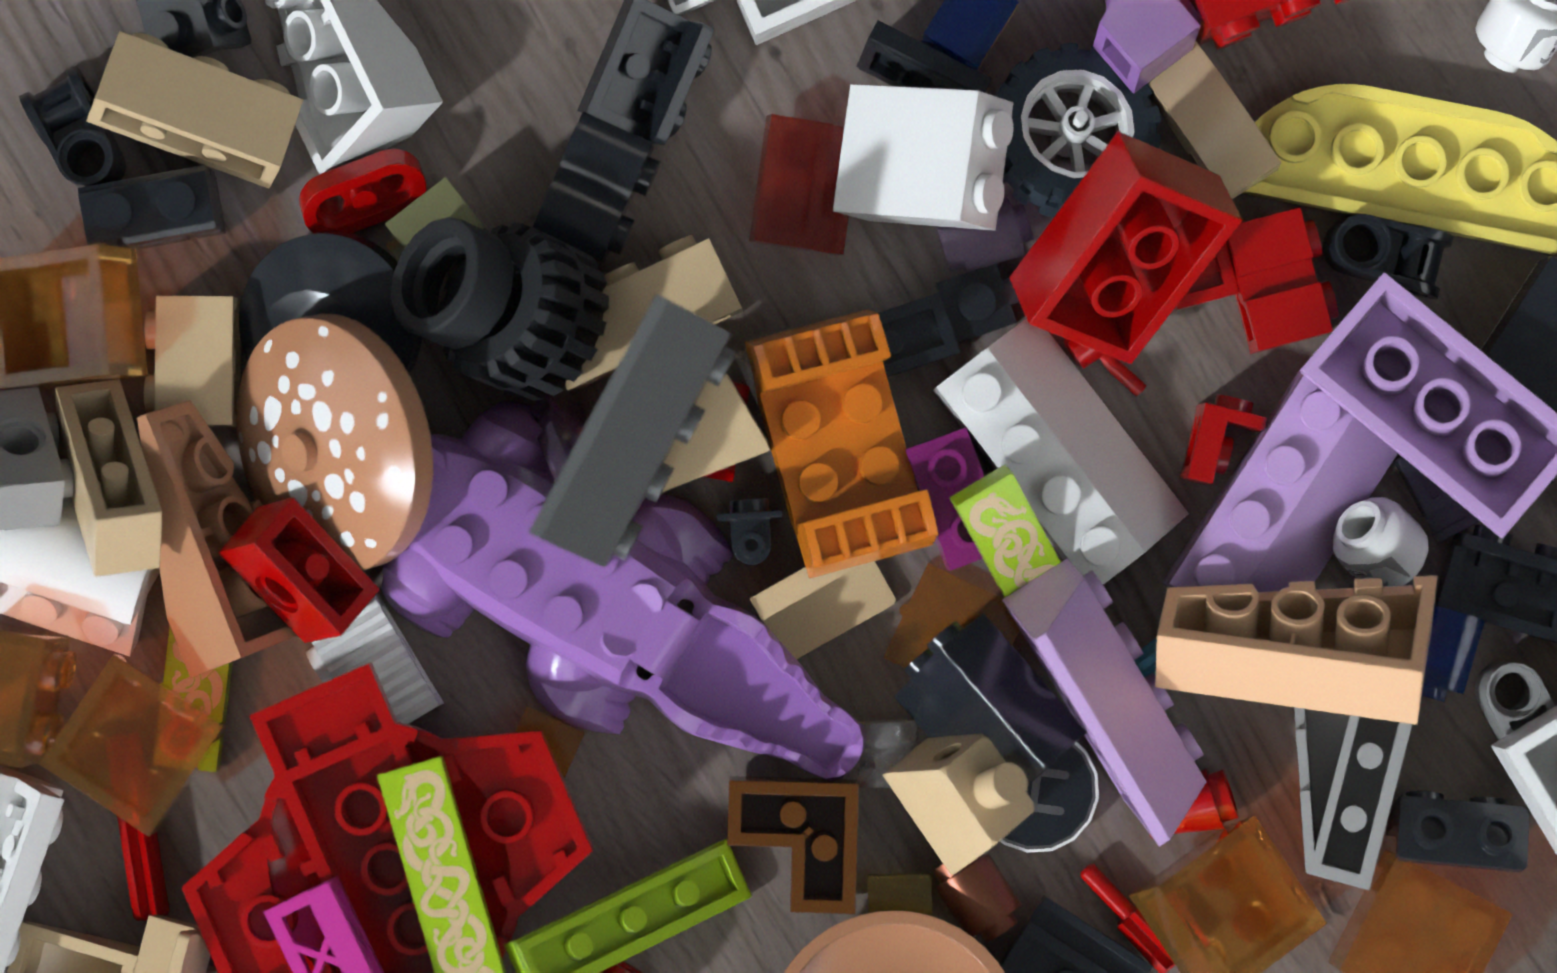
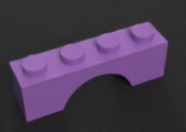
(1145, 37)

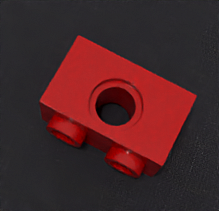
(299, 570)

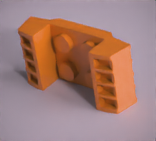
(839, 443)

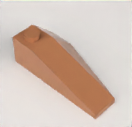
(202, 506)

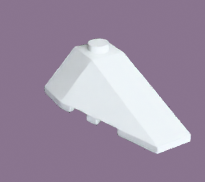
(356, 78)

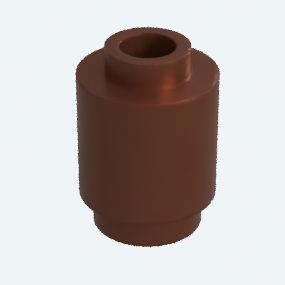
(979, 897)

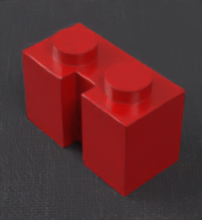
(1278, 282)

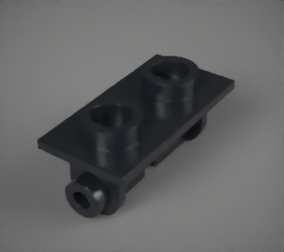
(750, 529)

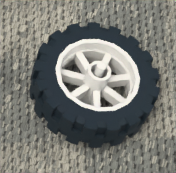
(1060, 72)

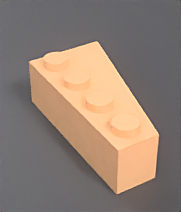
(1301, 646)

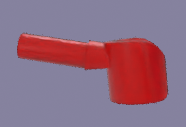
(1086, 356)

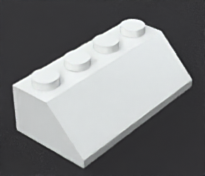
(1065, 449)

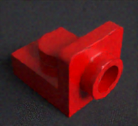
(1207, 446)

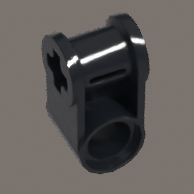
(60, 122)
(1401, 250)

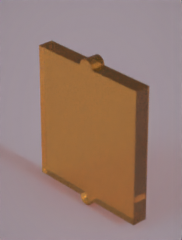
(935, 605)

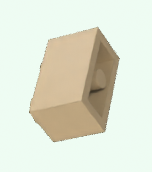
(195, 356)

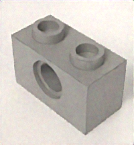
(30, 469)

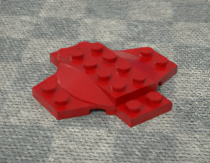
(331, 820)

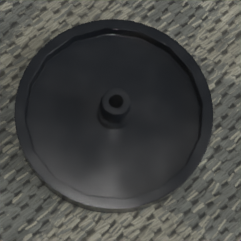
(325, 276)

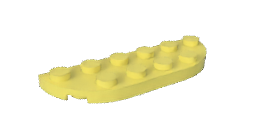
(1415, 163)

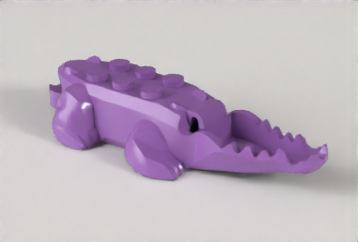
(592, 624)

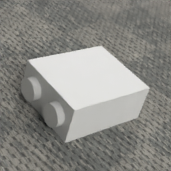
(923, 156)

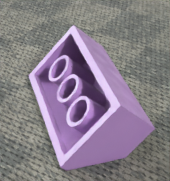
(1439, 404)
(1285, 496)
(1109, 696)

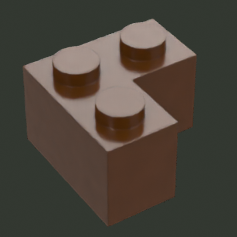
(813, 819)

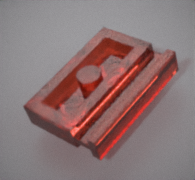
(799, 186)

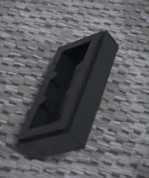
(915, 64)

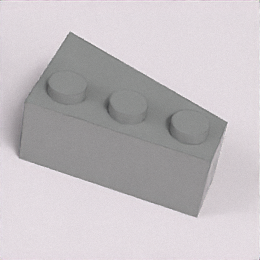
(1346, 790)

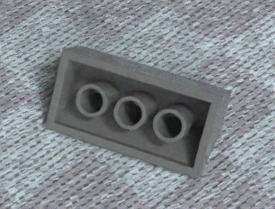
(632, 433)

